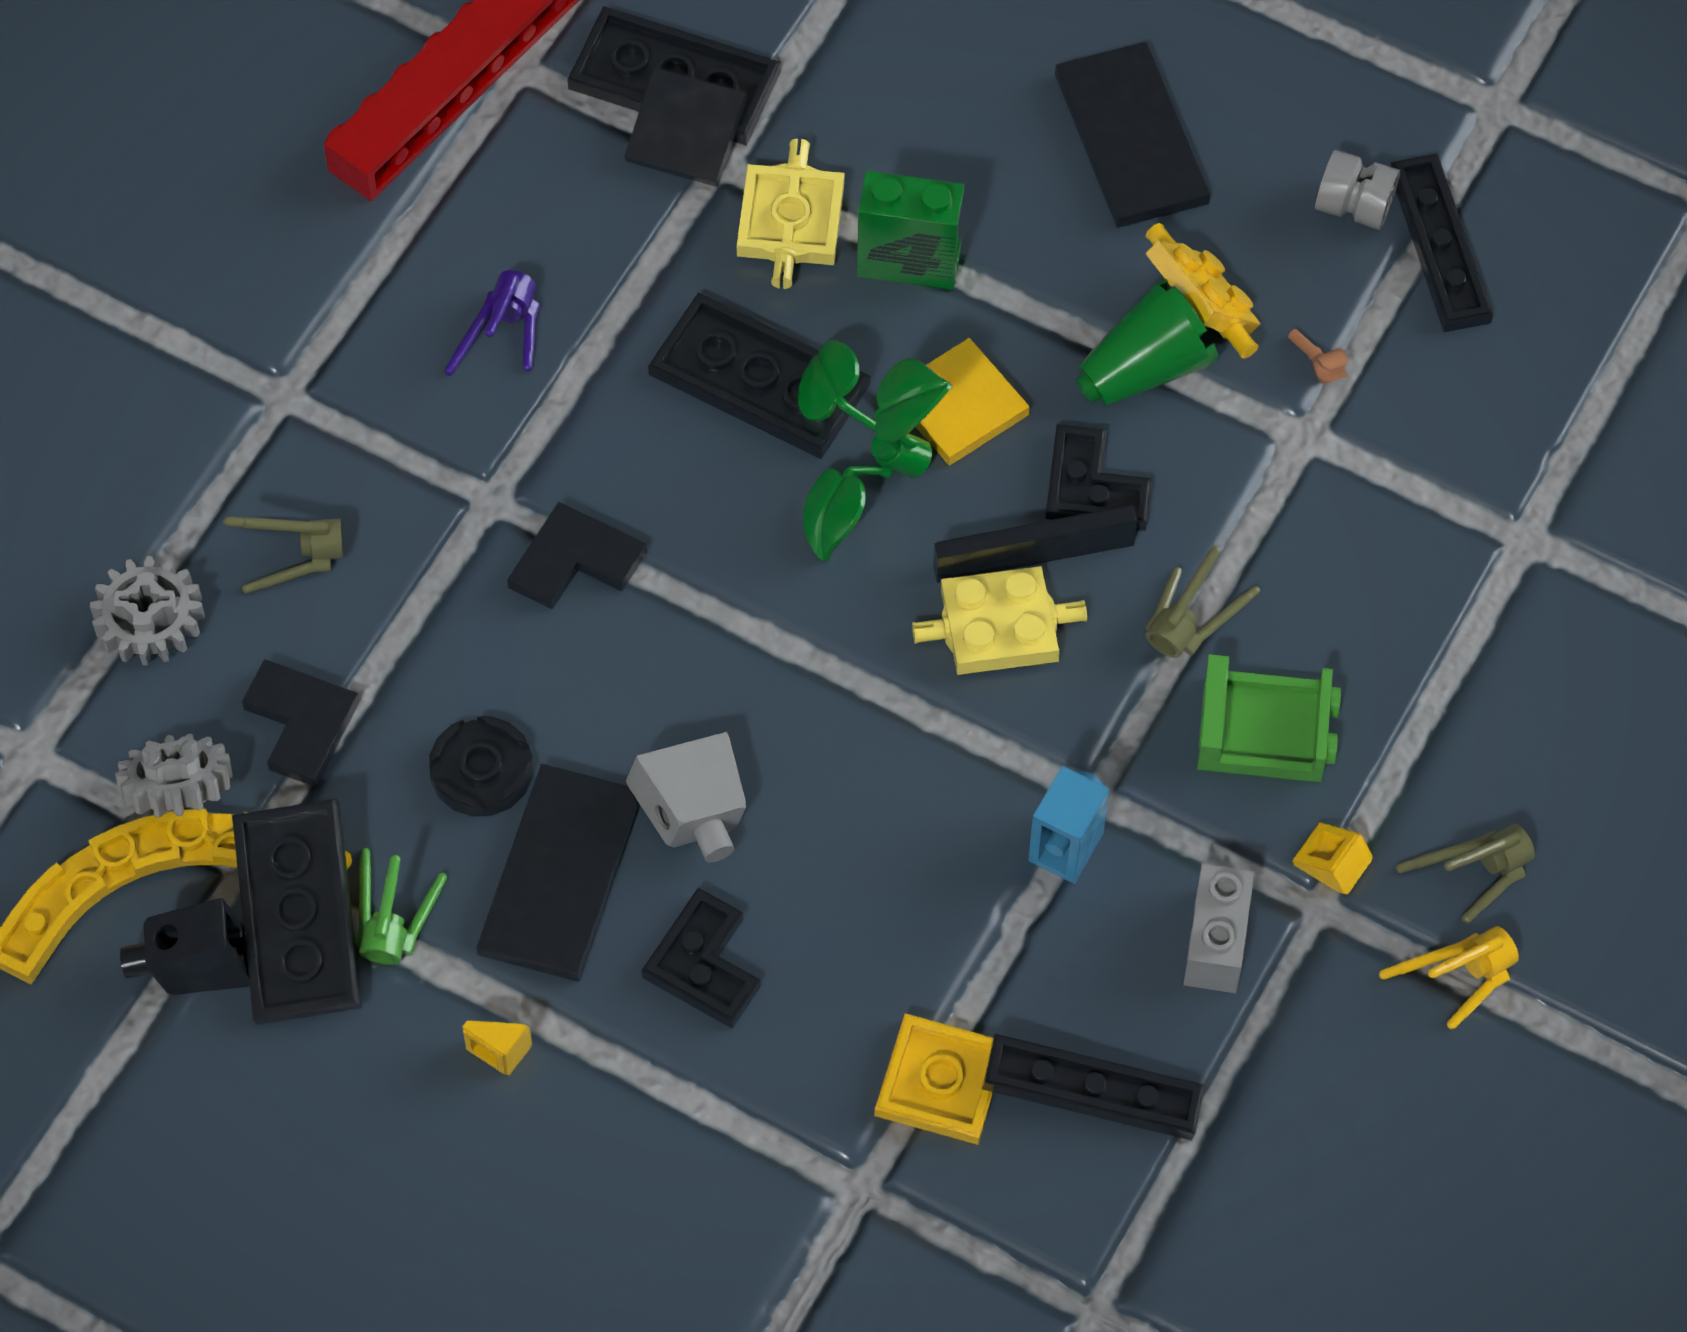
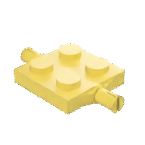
(790, 214)
(999, 620)

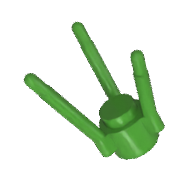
(384, 937)

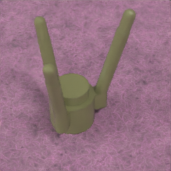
(318, 539)
(1174, 628)
(1499, 852)

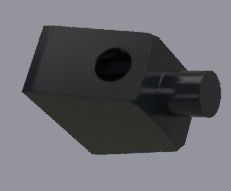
(191, 950)

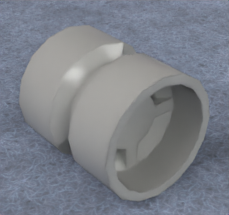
(1357, 189)

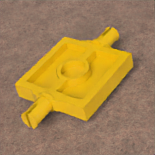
(1202, 284)

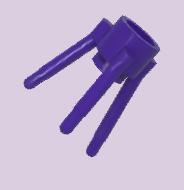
(507, 302)

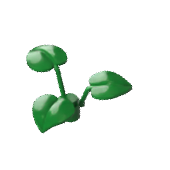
(903, 400)

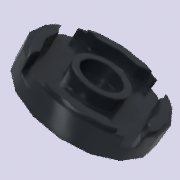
(481, 766)

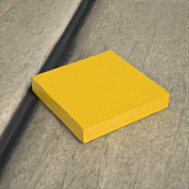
(974, 408)
(937, 1080)

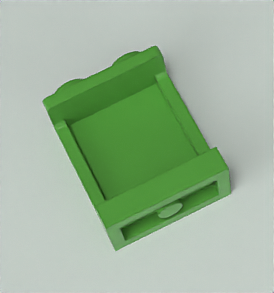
(1267, 723)

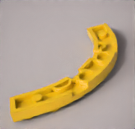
(101, 868)

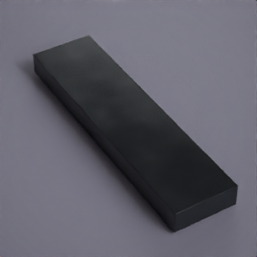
(1441, 244)
(1035, 543)
(1093, 1087)

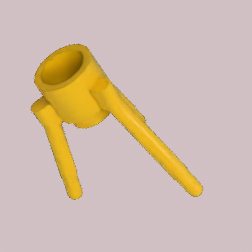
(1481, 954)

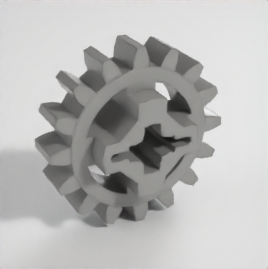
(127, 604)
(174, 775)

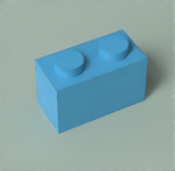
(1068, 823)

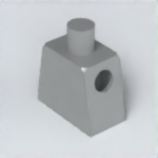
(691, 793)

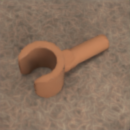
(1326, 365)

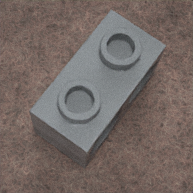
(1219, 928)

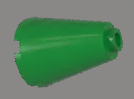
(1146, 348)

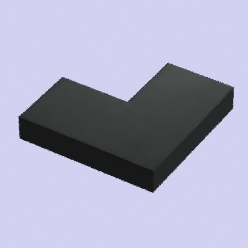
(1080, 486)
(573, 544)
(313, 716)
(690, 963)

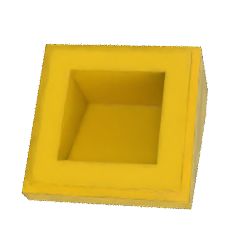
(1334, 857)
(498, 1043)

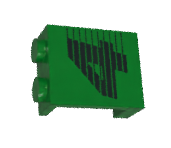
(909, 230)

